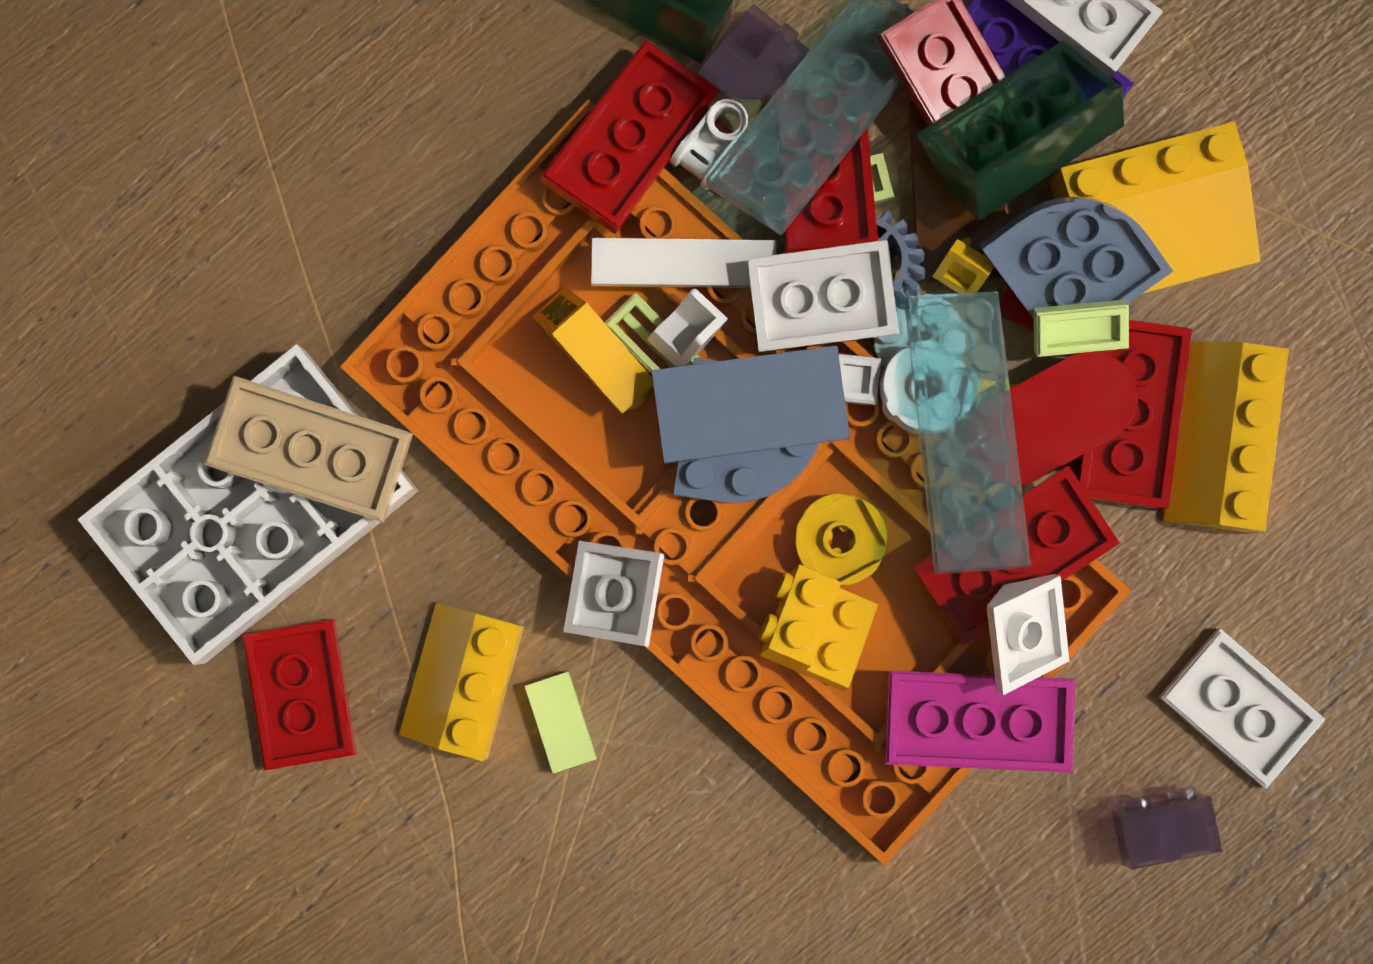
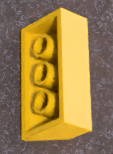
(1228, 436)

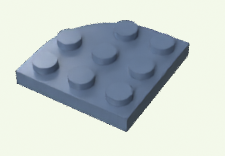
(1075, 254)
(741, 476)

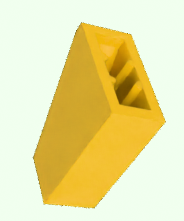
(595, 350)

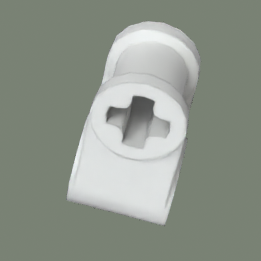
(708, 142)

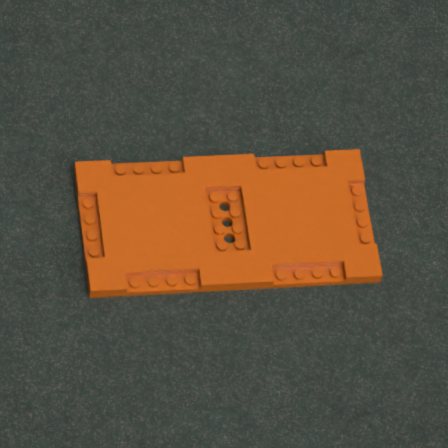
(568, 467)

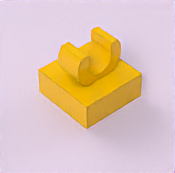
(964, 268)

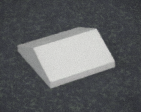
(613, 593)
(1027, 631)

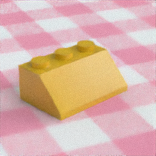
(461, 681)

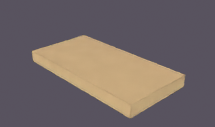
(308, 449)

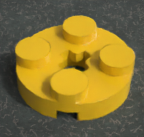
(848, 514)

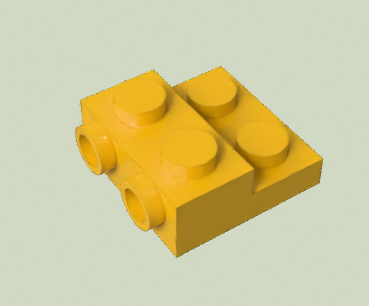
(817, 627)

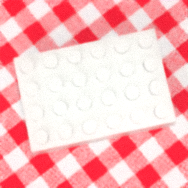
(218, 547)

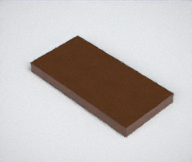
(939, 216)

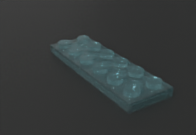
(812, 118)
(966, 432)

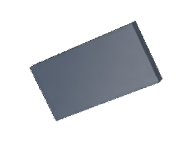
(750, 404)

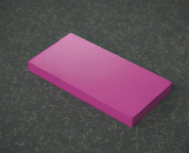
(970, 725)

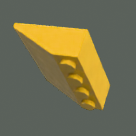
(1184, 194)

